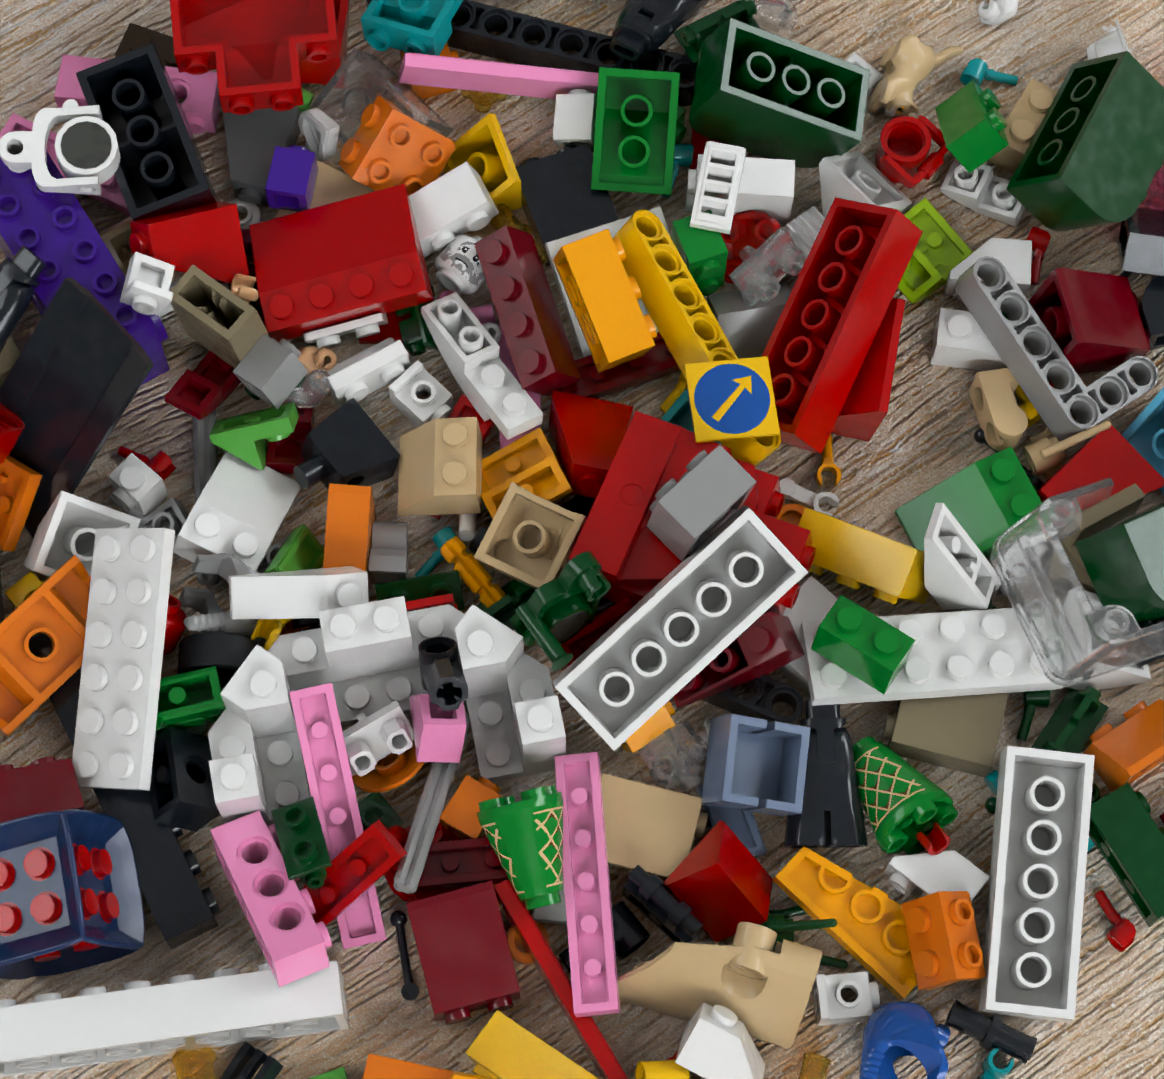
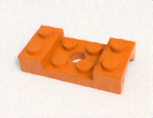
(59, 612)

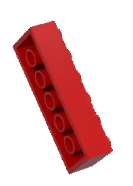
(835, 316)

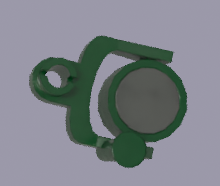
(562, 608)

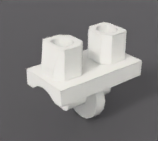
(377, 737)

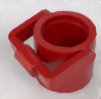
(905, 150)

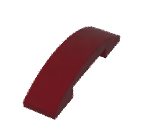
(208, 384)

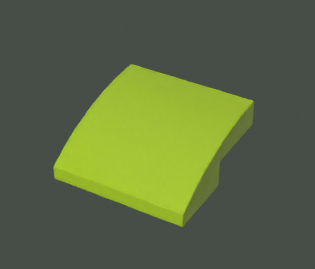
(935, 254)

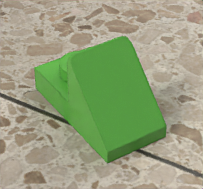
(245, 433)

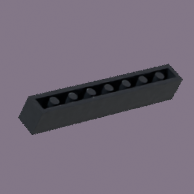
(162, 867)

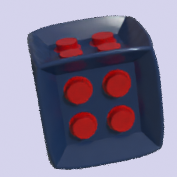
(66, 893)

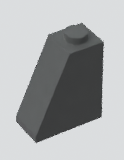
(252, 145)

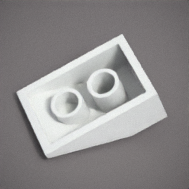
(237, 512)

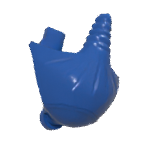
(903, 1031)

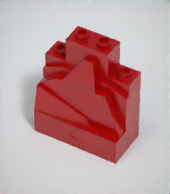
(254, 47)
(617, 522)

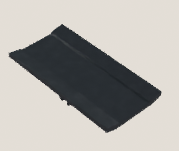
(70, 391)

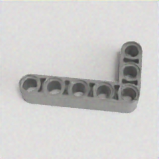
(1046, 357)

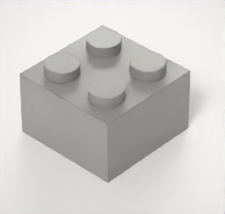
(699, 502)

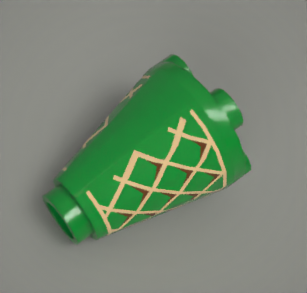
(898, 798)
(528, 842)

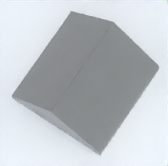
(746, 326)

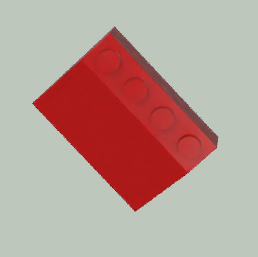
(339, 263)

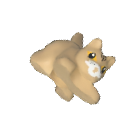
(906, 67)

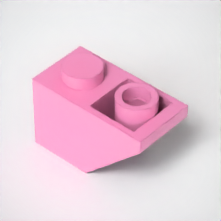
(437, 732)

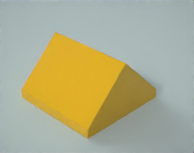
(489, 155)

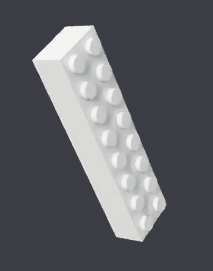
(166, 1018)

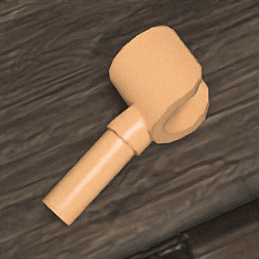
(244, 287)

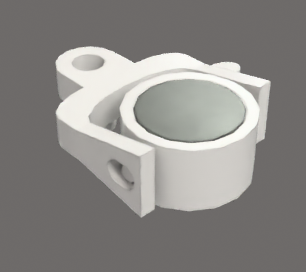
(83, 147)

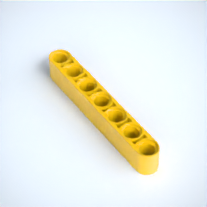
(680, 311)

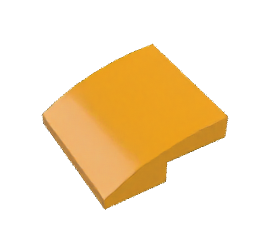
(528, 464)

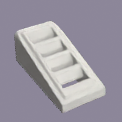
(724, 162)

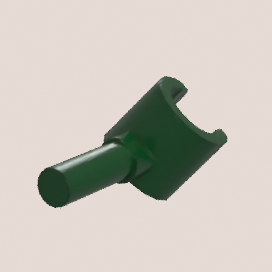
(1031, 700)

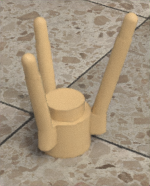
(1045, 454)

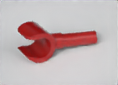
(1040, 242)
(160, 463)
(935, 841)
(1123, 932)

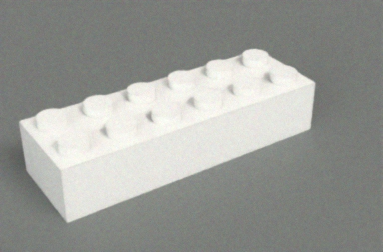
(679, 627)
(1037, 884)

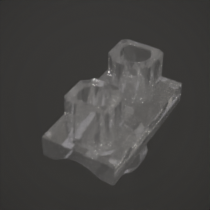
(764, 268)

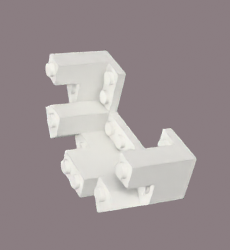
(371, 662)

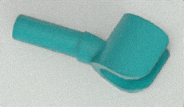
(978, 70)
(682, 157)
(439, 539)
(991, 1070)

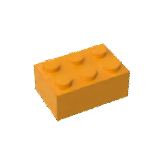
(605, 300)

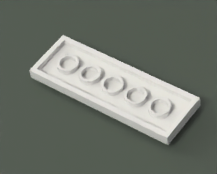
(950, 657)
(122, 658)

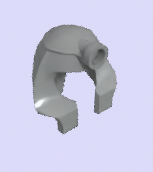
(211, 616)

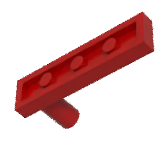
(357, 869)

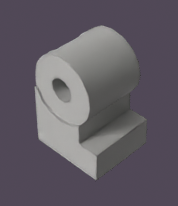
(389, 552)

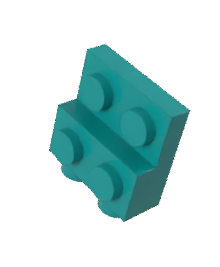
(409, 24)

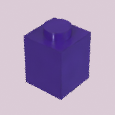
(291, 178)

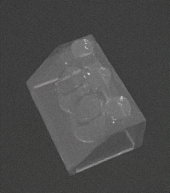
(358, 85)

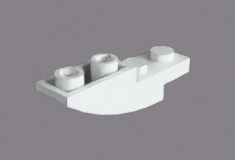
(477, 368)

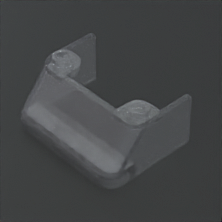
(1051, 603)

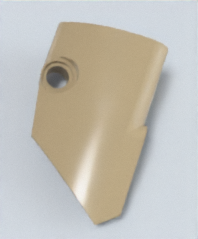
(748, 977)

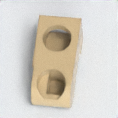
(997, 408)

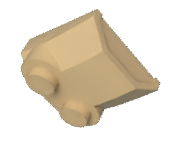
(529, 538)

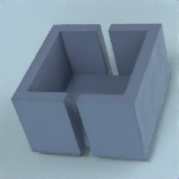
(756, 769)

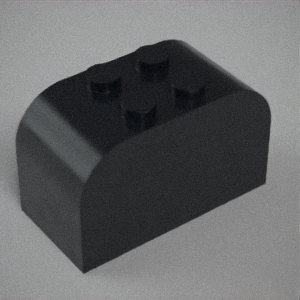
(158, 153)

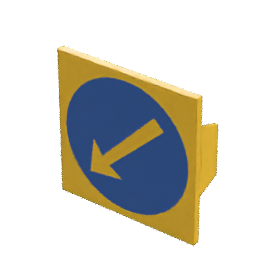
(731, 399)

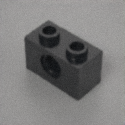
(182, 780)

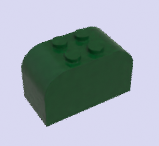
(776, 96)
(1094, 146)
(1129, 564)

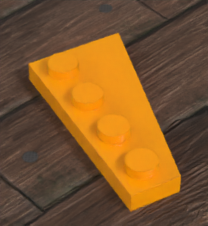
(866, 919)

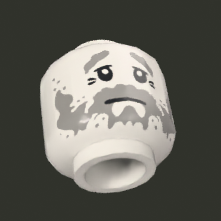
(460, 266)

